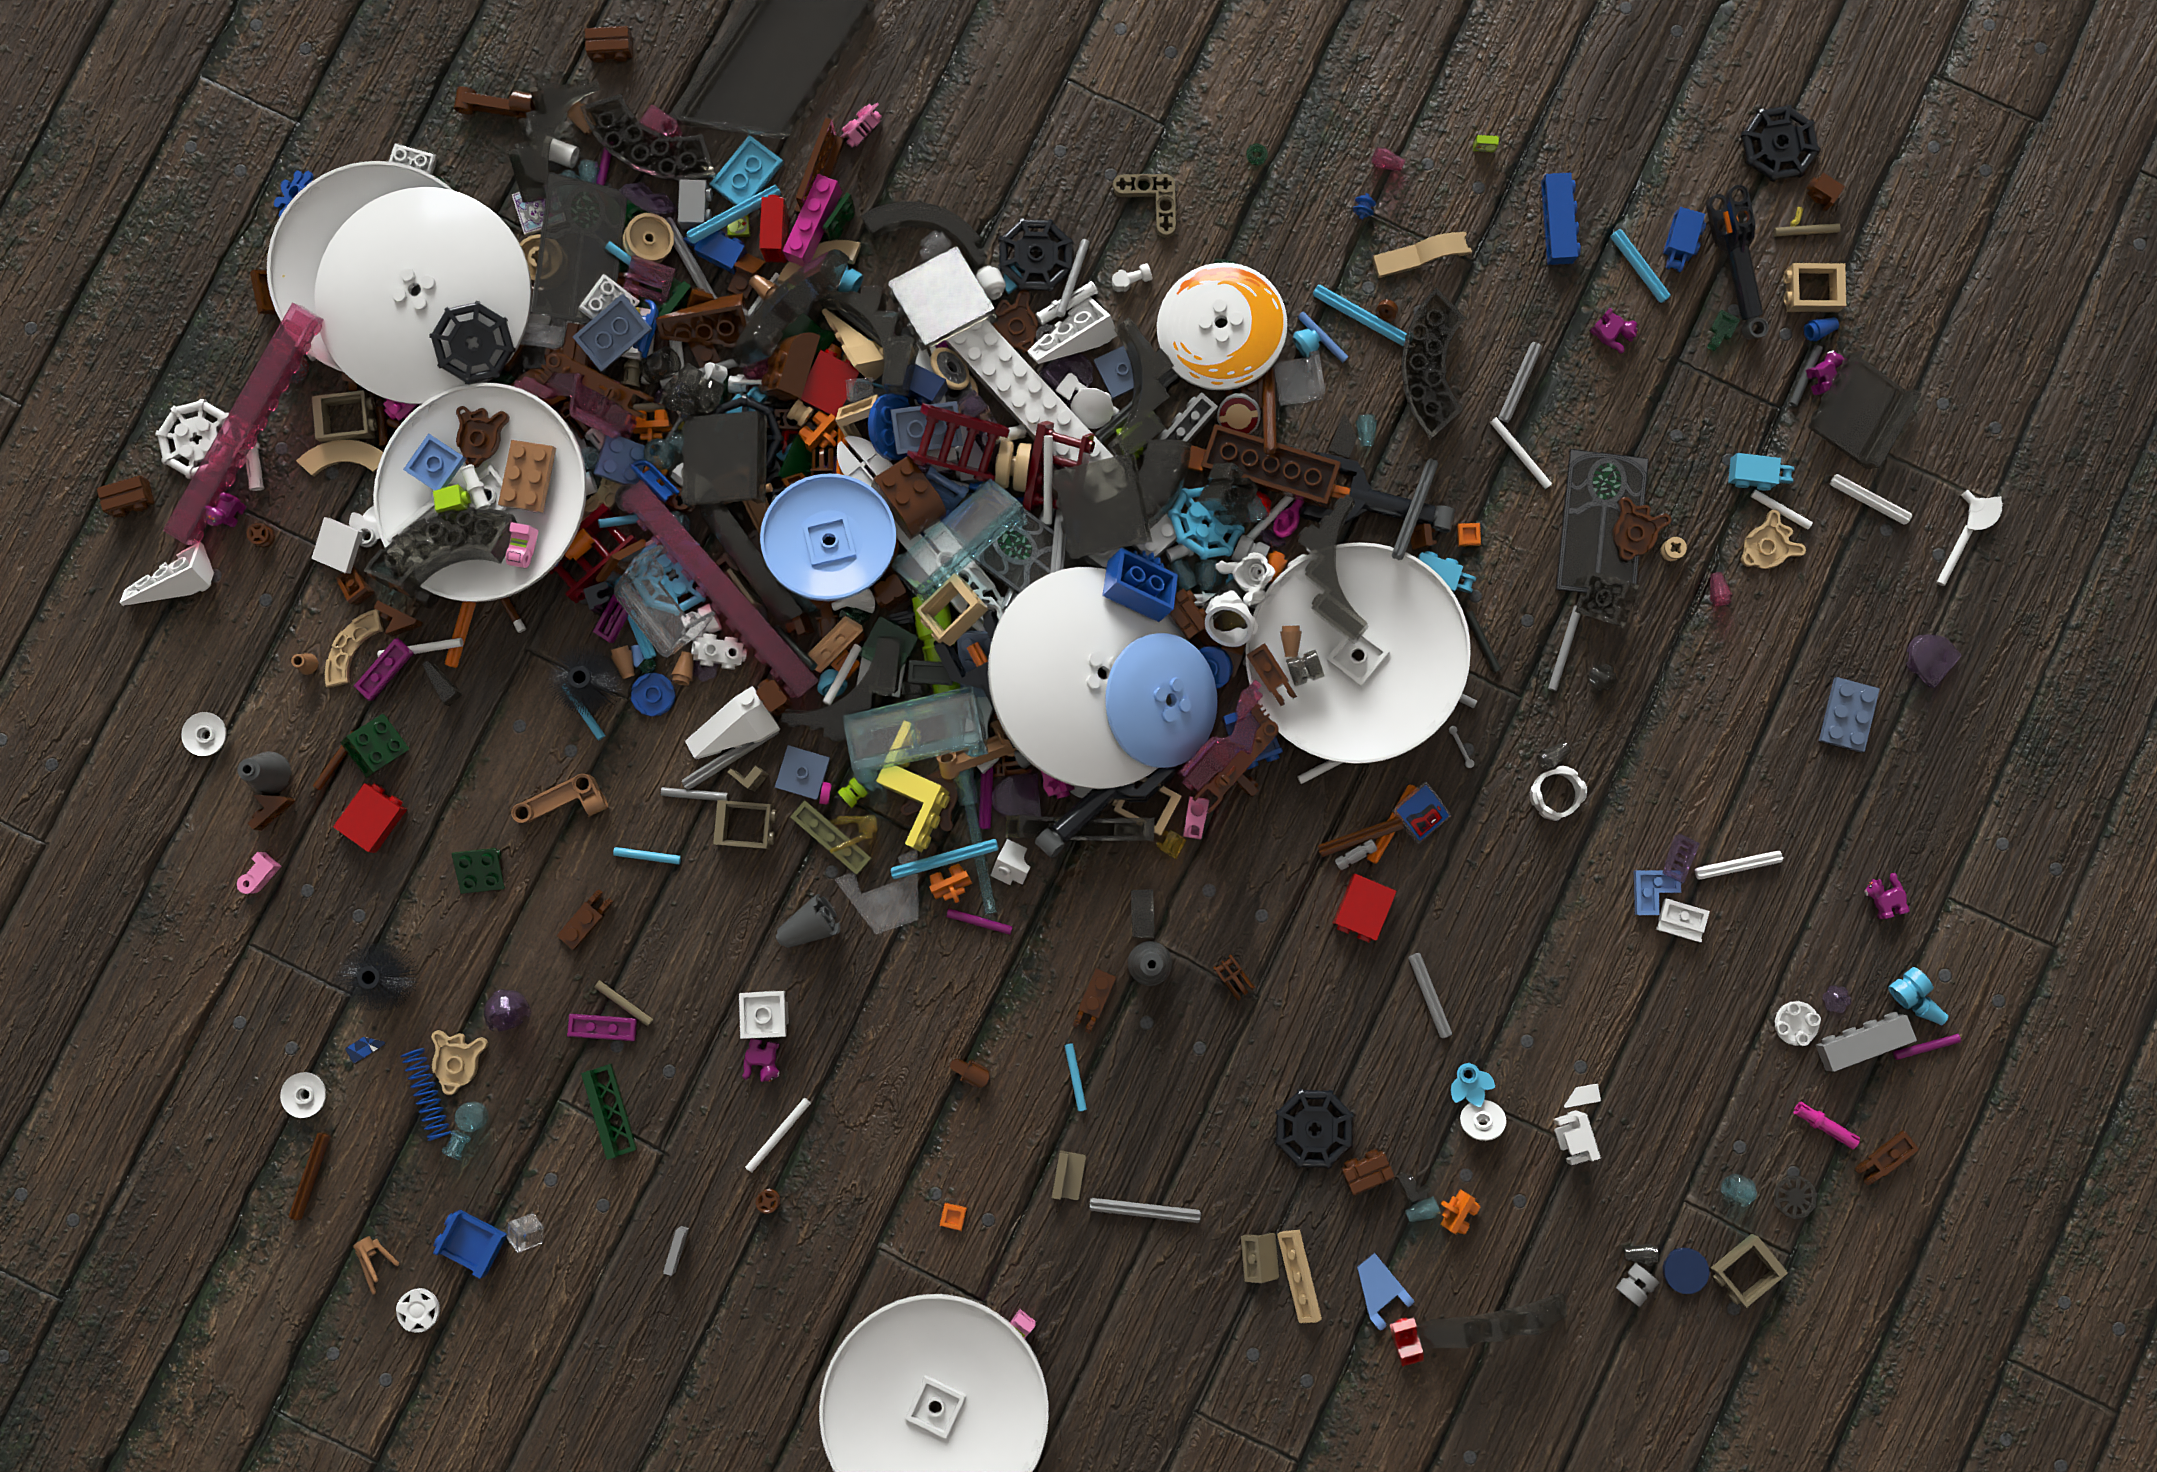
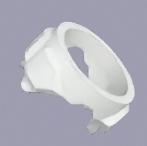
(1237, 636)
(1579, 787)

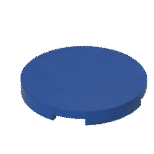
(881, 427)

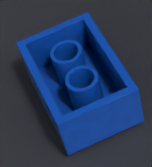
(1140, 585)

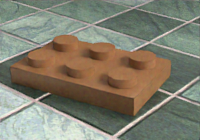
(527, 476)

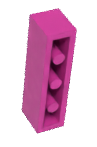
(809, 224)

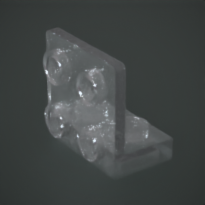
(1299, 380)

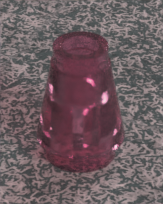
(1386, 159)
(1719, 590)

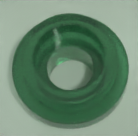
(1259, 148)

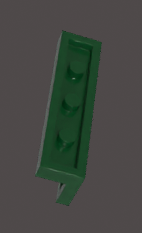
(601, 1115)

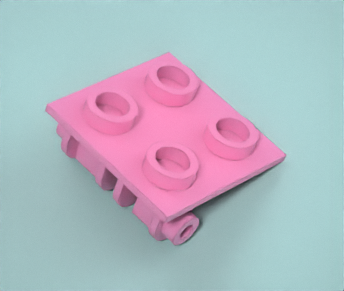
(866, 114)

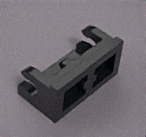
(598, 596)

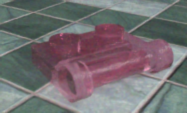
(650, 274)

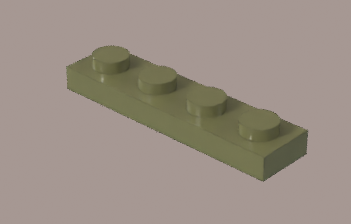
(830, 837)

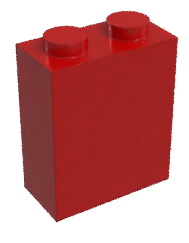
(774, 228)
(826, 382)
(370, 817)
(1364, 908)

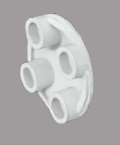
(1092, 407)
(1797, 1023)

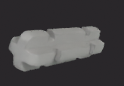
(1356, 854)

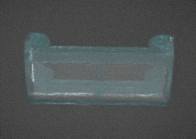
(959, 539)
(915, 731)

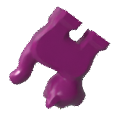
(1615, 324)
(1825, 372)
(225, 511)
(1887, 900)
(765, 1057)

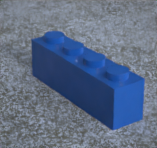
(1559, 218)

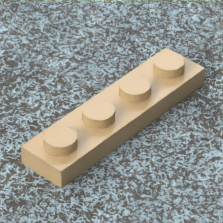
(1299, 1276)

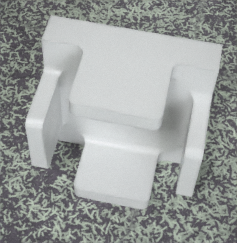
(763, 1014)
(1576, 1137)

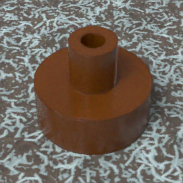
(1386, 310)

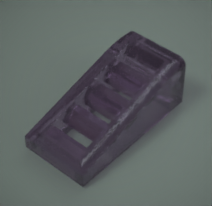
(1692, 846)

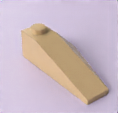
(861, 351)

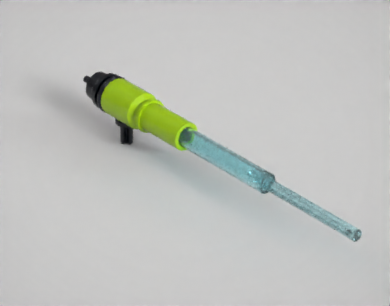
(965, 780)

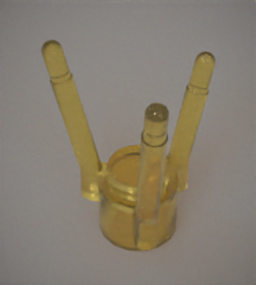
(865, 824)

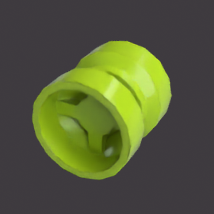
(848, 795)

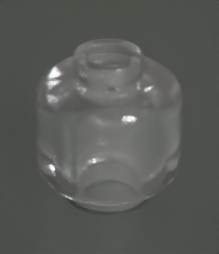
(934, 245)

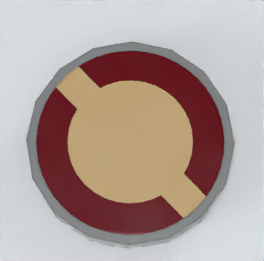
(1239, 413)

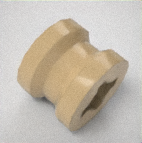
(800, 413)
(1669, 552)

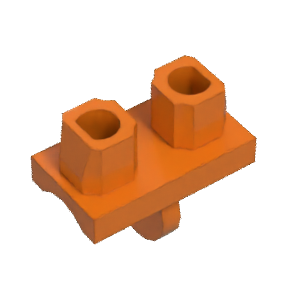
(653, 429)
(823, 435)
(951, 886)
(1457, 1210)

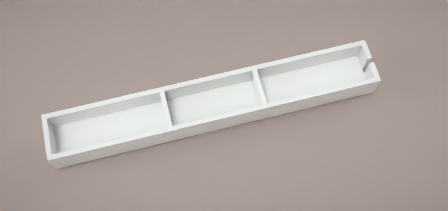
(1033, 402)

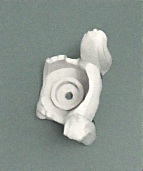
(1248, 577)

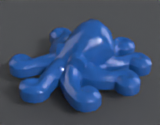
(290, 190)

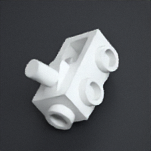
(711, 650)

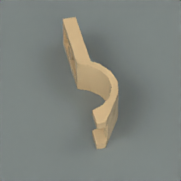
(1420, 253)

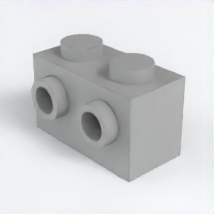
(694, 203)

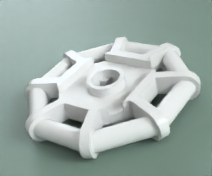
(184, 435)

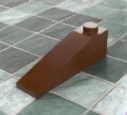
(709, 322)

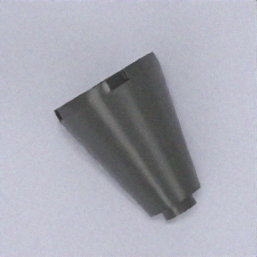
(265, 772)
(809, 923)
(1138, 963)

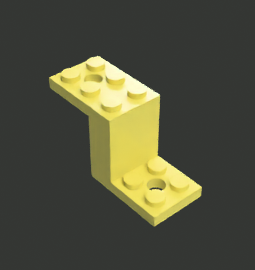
(921, 790)

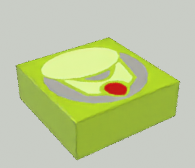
(1485, 143)
(739, 228)

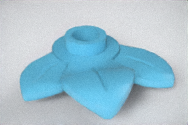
(1473, 1088)

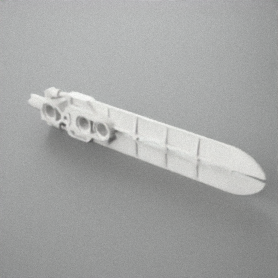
(976, 576)

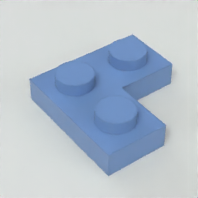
(1647, 889)

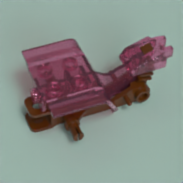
(591, 395)
(1231, 754)

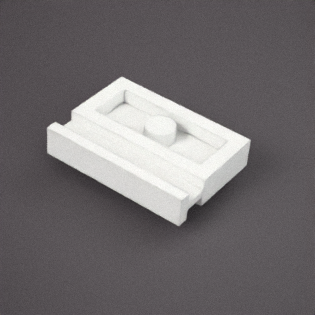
(1682, 920)

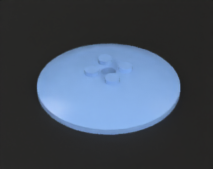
(820, 509)
(1137, 700)

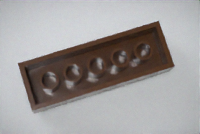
(1285, 472)

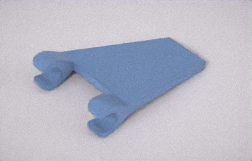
(1379, 1288)

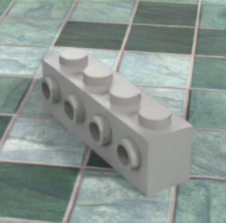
(1191, 421)
(1865, 1042)

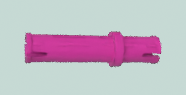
(1820, 1121)

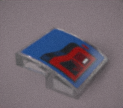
(1421, 812)

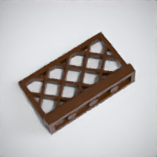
(821, 161)

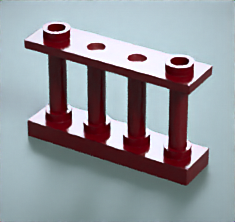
(954, 420)
(1033, 497)
(591, 526)

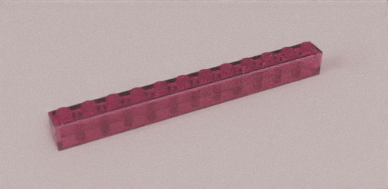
(244, 423)
(719, 589)

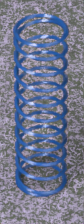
(431, 1136)

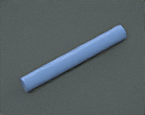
(1311, 325)

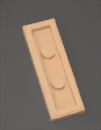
(835, 642)

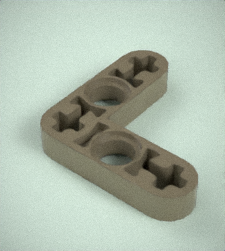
(1160, 194)

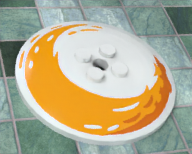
(1225, 355)

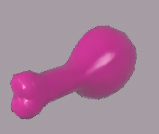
(1288, 520)

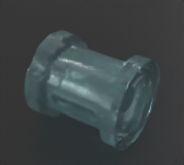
(456, 1144)

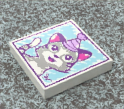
(529, 214)

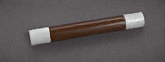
(513, 614)

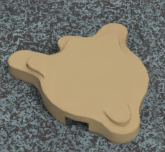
(1770, 544)
(454, 1060)

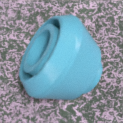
(1306, 341)
(826, 680)

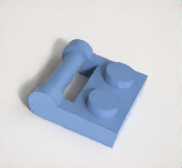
(949, 498)

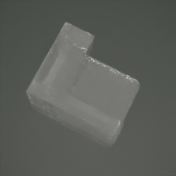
(859, 388)
(525, 1232)

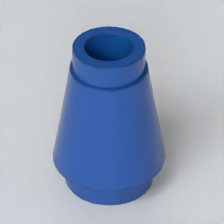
(1820, 328)

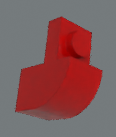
(1406, 1341)

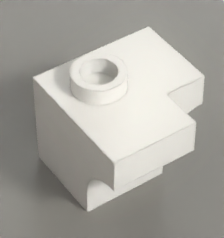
(1011, 864)

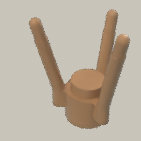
(366, 1249)

